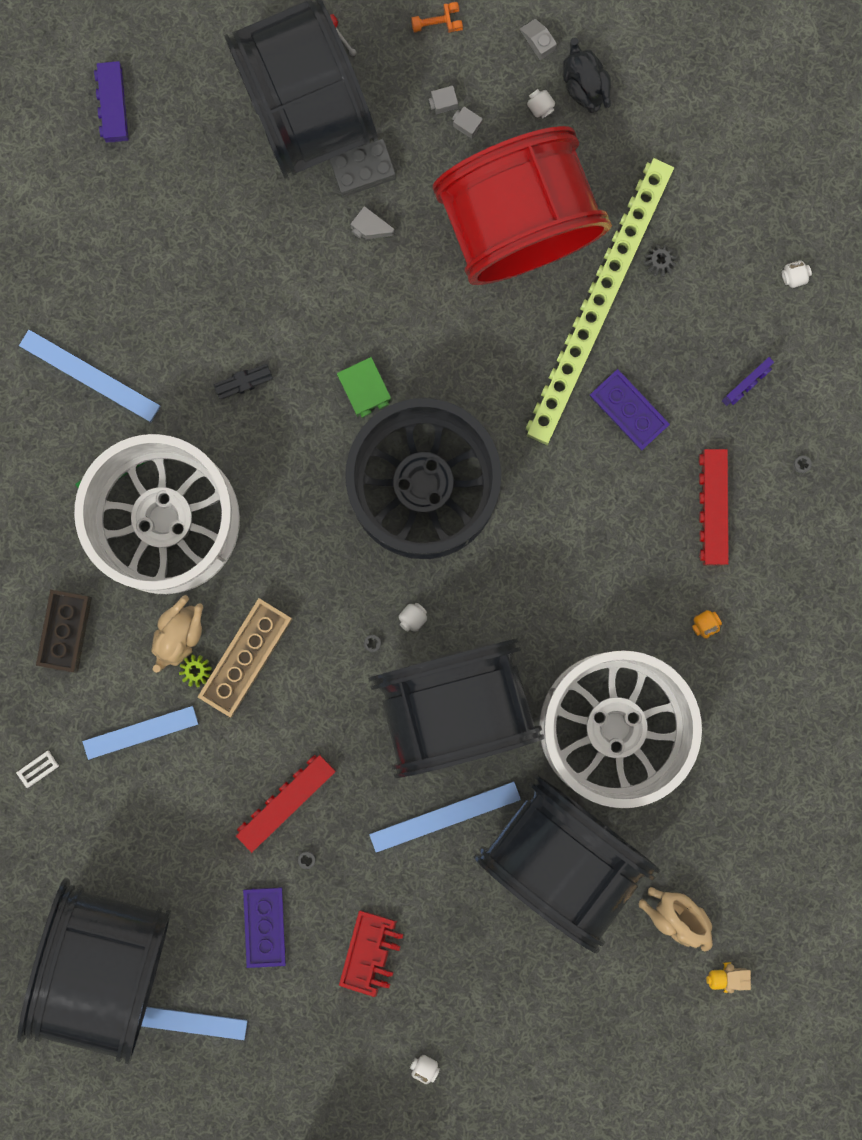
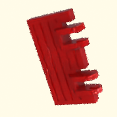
(366, 953)

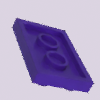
(749, 382)

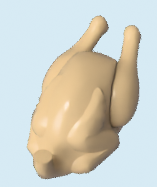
(176, 634)
(680, 919)

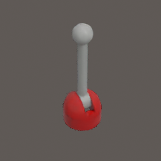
(352, 52)

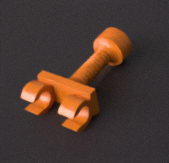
(453, 7)

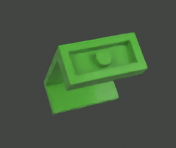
(364, 387)

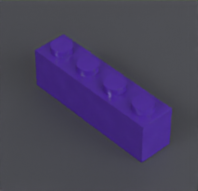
(112, 102)

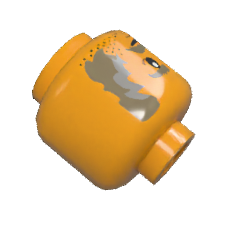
(706, 624)

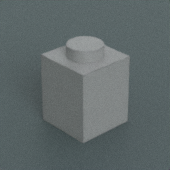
(443, 100)
(467, 122)

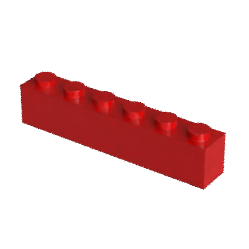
(715, 506)
(286, 803)

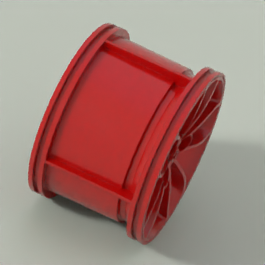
(521, 205)

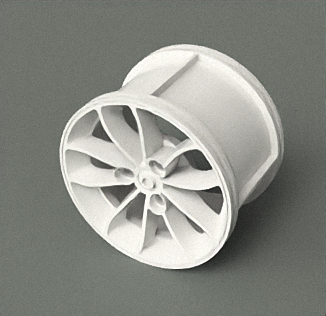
(92, 502)
(618, 728)

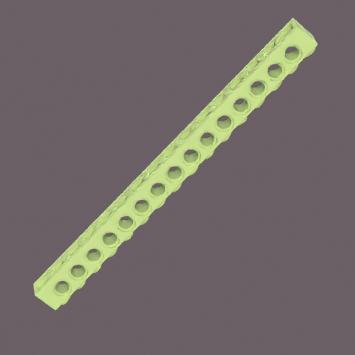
(662, 173)

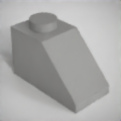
(539, 38)
(370, 225)

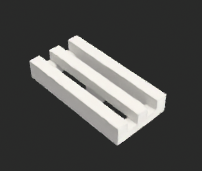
(24, 778)

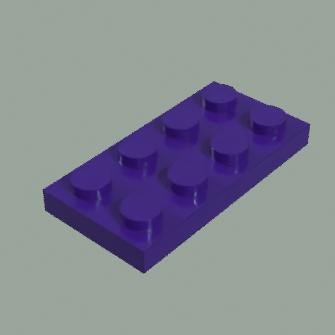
(629, 409)
(264, 927)

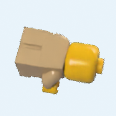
(729, 978)

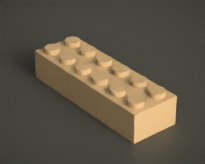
(245, 658)

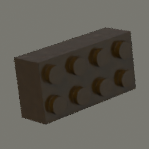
(63, 631)

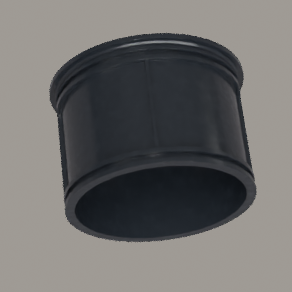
(93, 973)

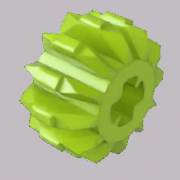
(192, 677)

